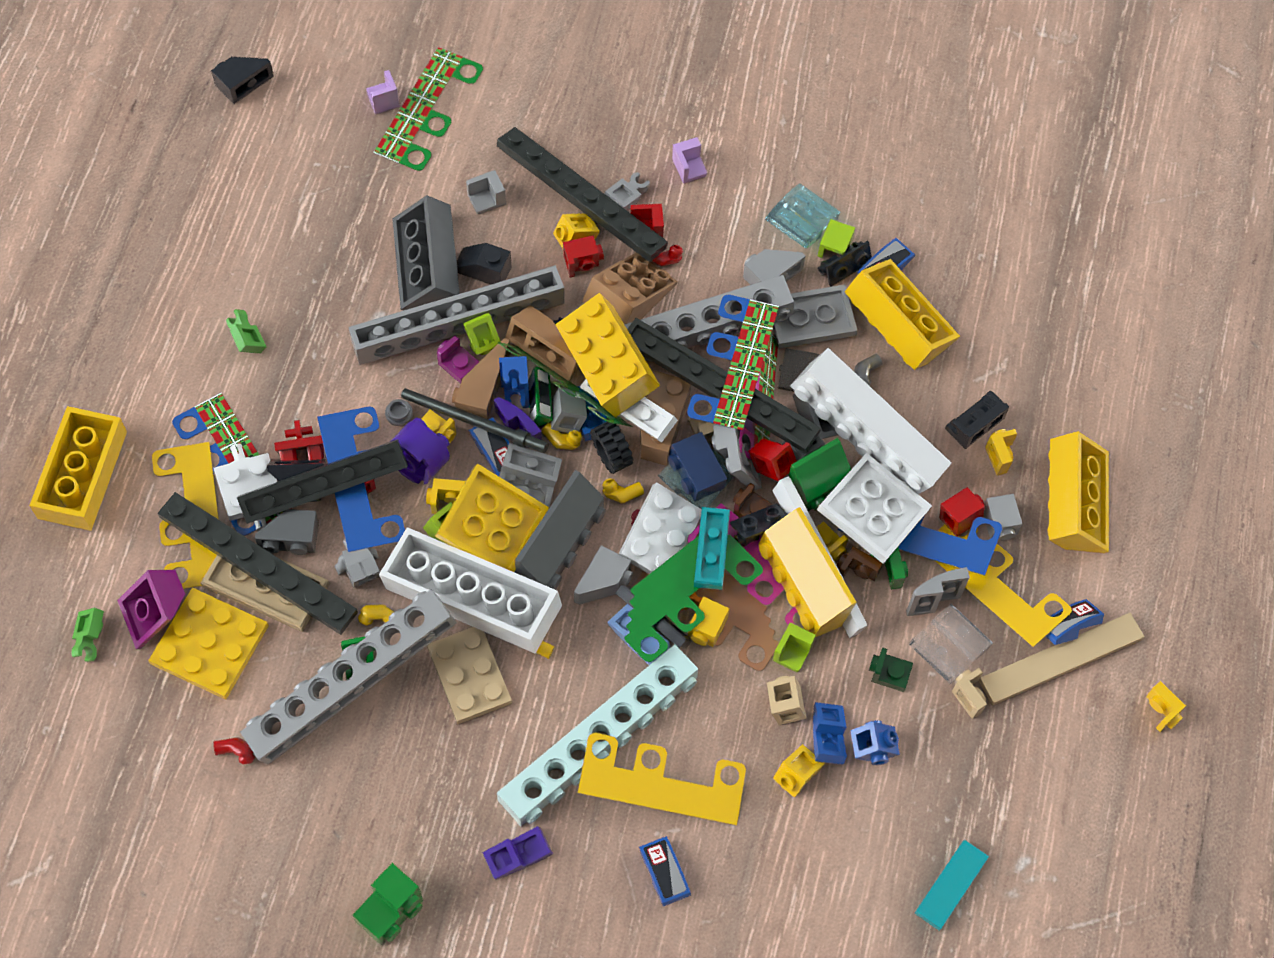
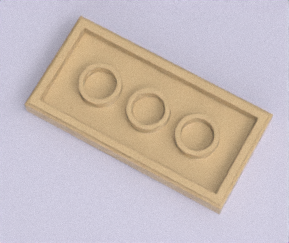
(238, 586)

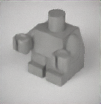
(359, 565)

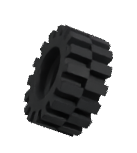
(611, 447)

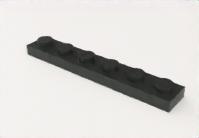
(322, 481)

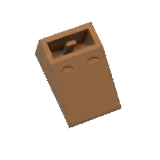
(631, 287)

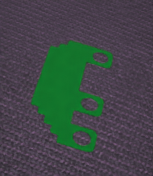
(669, 589)

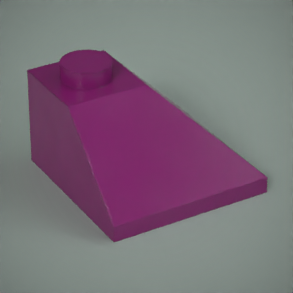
(151, 604)

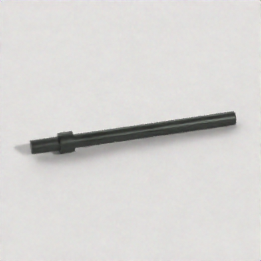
(519, 437)

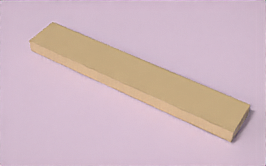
(1061, 659)

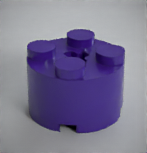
(423, 451)

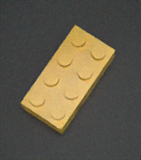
(607, 355)
(78, 468)

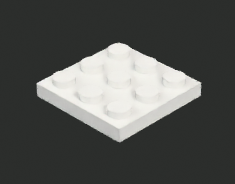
(874, 508)

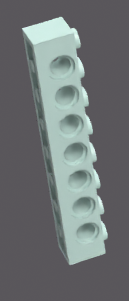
(670, 664)

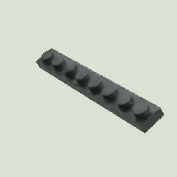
(582, 194)
(711, 380)
(258, 563)

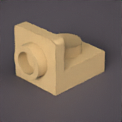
(969, 696)

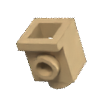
(786, 700)

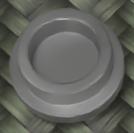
(398, 412)

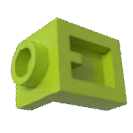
(482, 334)

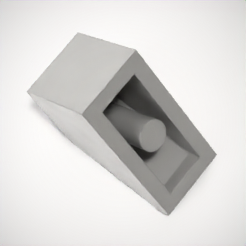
(772, 264)
(603, 576)

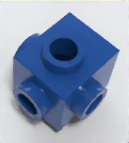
(875, 742)

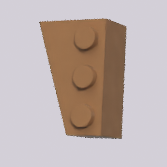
(672, 397)

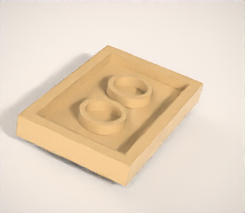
(469, 674)

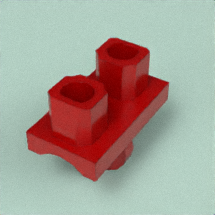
(288, 449)

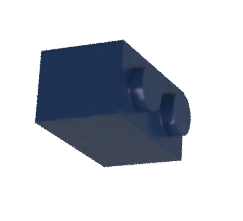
(697, 467)

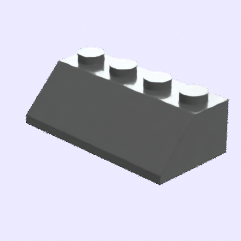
(425, 253)
(561, 532)

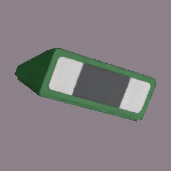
(540, 397)

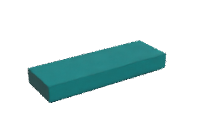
(712, 548)
(951, 885)

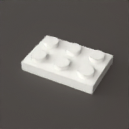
(660, 529)

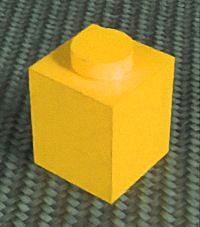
(710, 628)

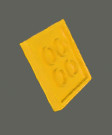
(491, 519)
(208, 643)

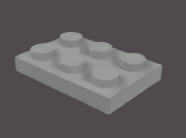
(817, 317)

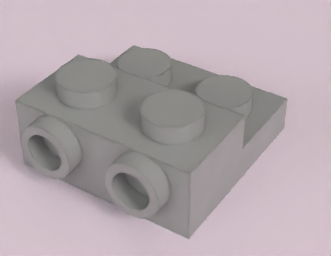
(727, 444)

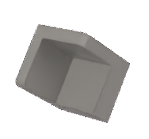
(486, 192)
(567, 411)

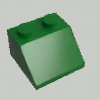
(819, 473)

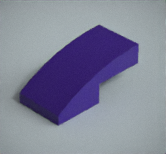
(515, 418)
(517, 853)

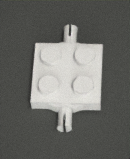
(242, 477)

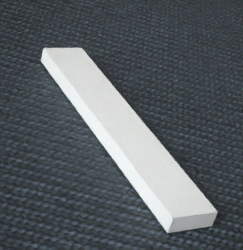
(790, 500)

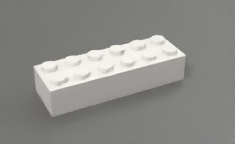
(869, 422)
(472, 589)

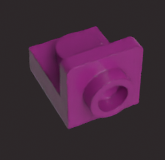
(455, 358)

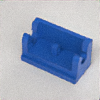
(515, 378)

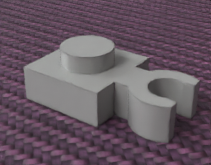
(627, 193)

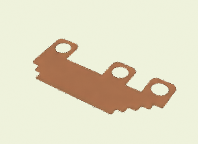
(745, 614)

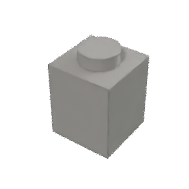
(1005, 511)

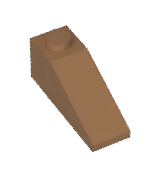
(542, 340)
(481, 384)

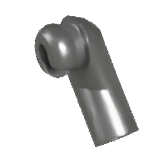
(864, 367)

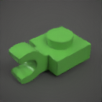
(245, 335)
(87, 628)

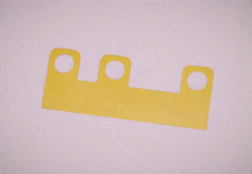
(199, 488)
(1028, 622)
(652, 790)

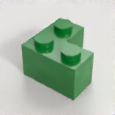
(390, 904)

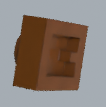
(748, 501)
(861, 563)

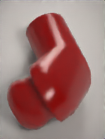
(670, 256)
(237, 746)

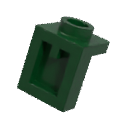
(890, 671)

